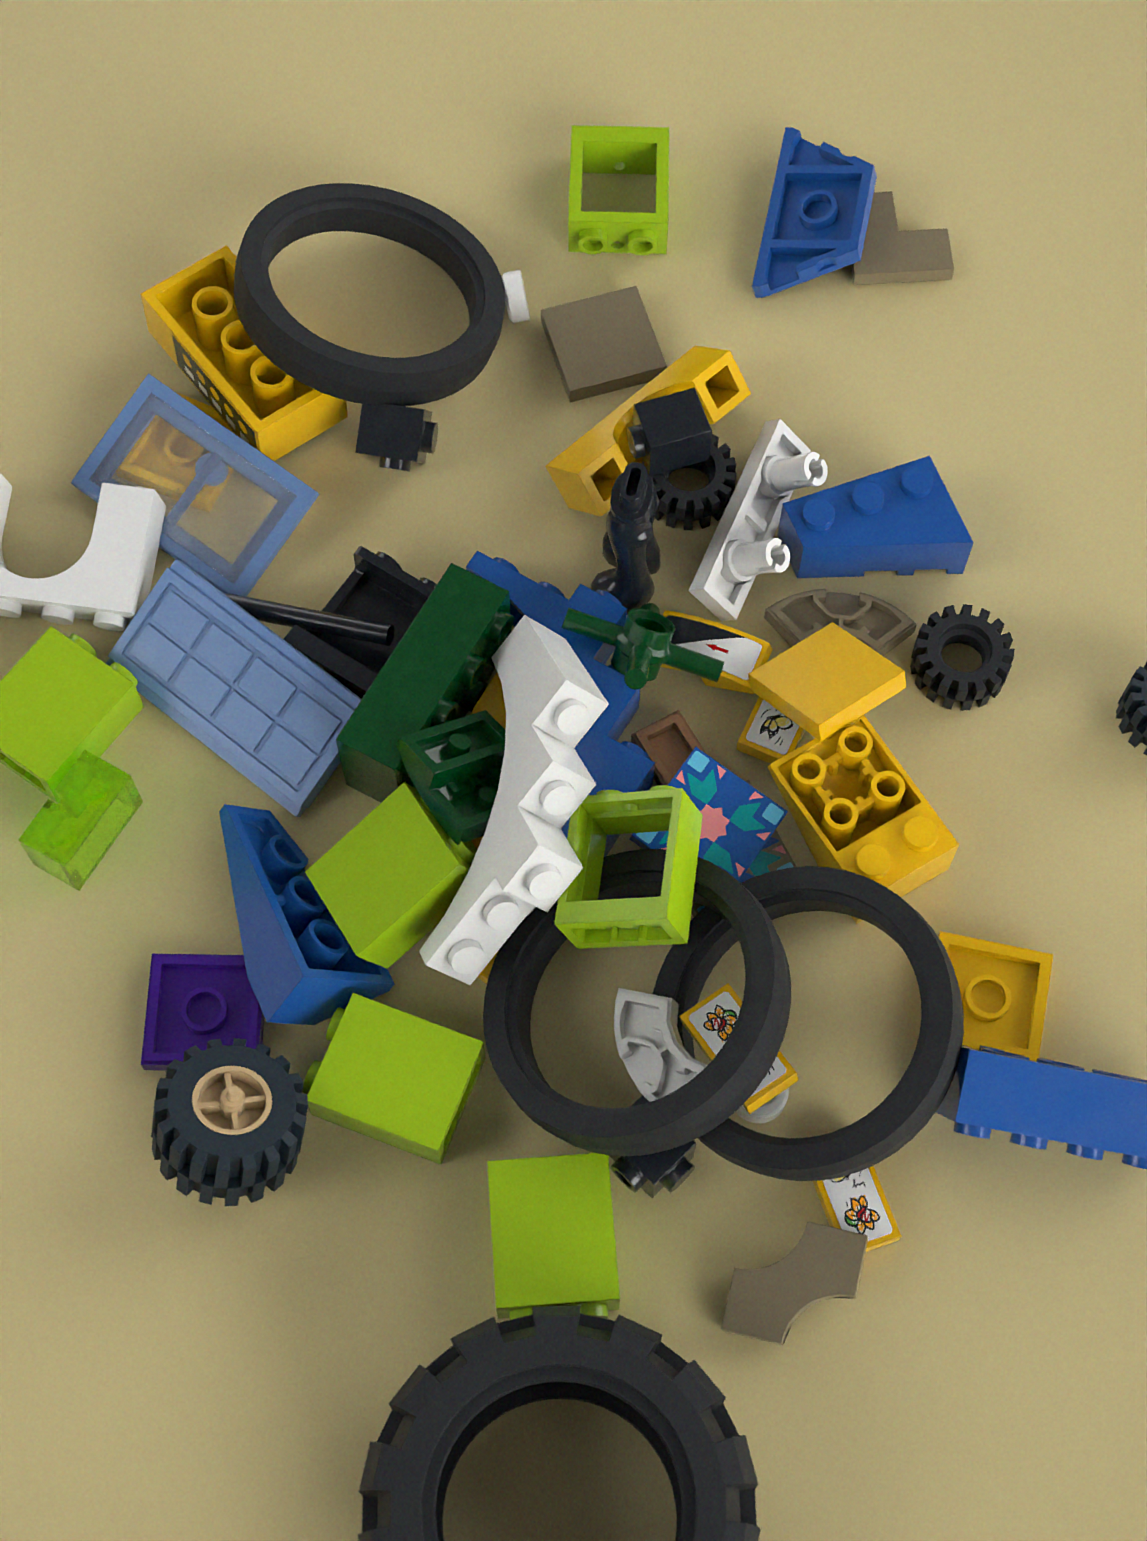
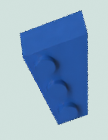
(877, 523)

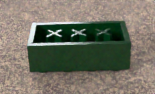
(427, 679)

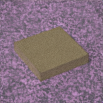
(603, 343)

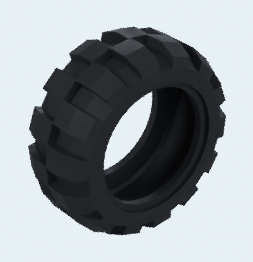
(548, 1358)

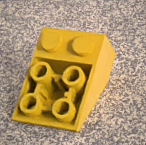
(863, 810)

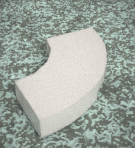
(651, 1043)

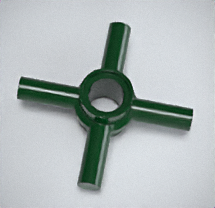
(642, 645)

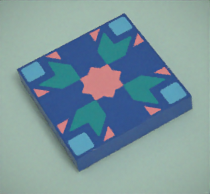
(734, 813)

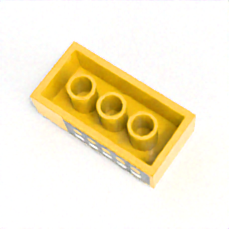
(201, 332)

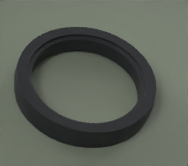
(346, 372)
(935, 1055)
(699, 1103)

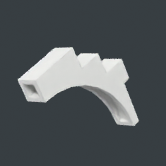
(541, 784)

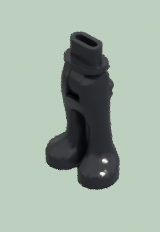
(630, 539)

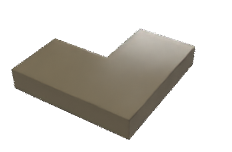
(900, 255)

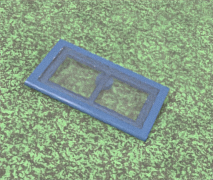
(221, 495)

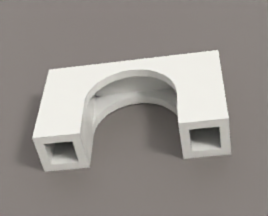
(111, 574)

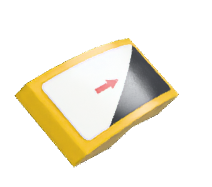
(736, 648)

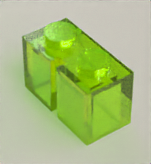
(82, 827)

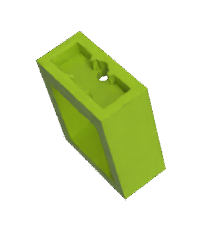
(618, 152)
(631, 920)

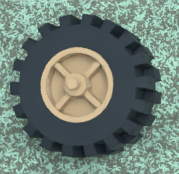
(228, 1121)

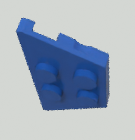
(813, 214)

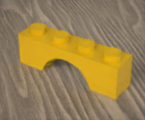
(594, 461)

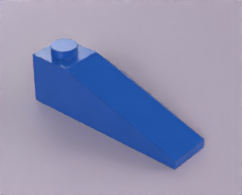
(287, 935)

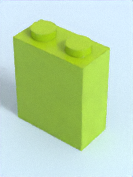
(60, 705)
(391, 877)
(394, 1077)
(553, 1234)

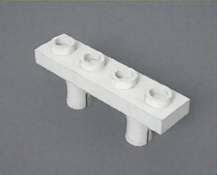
(744, 537)

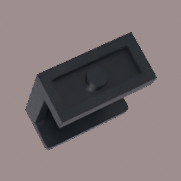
(372, 592)

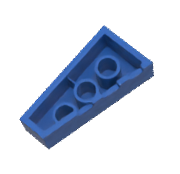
(1048, 1103)

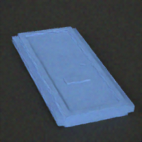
(236, 687)

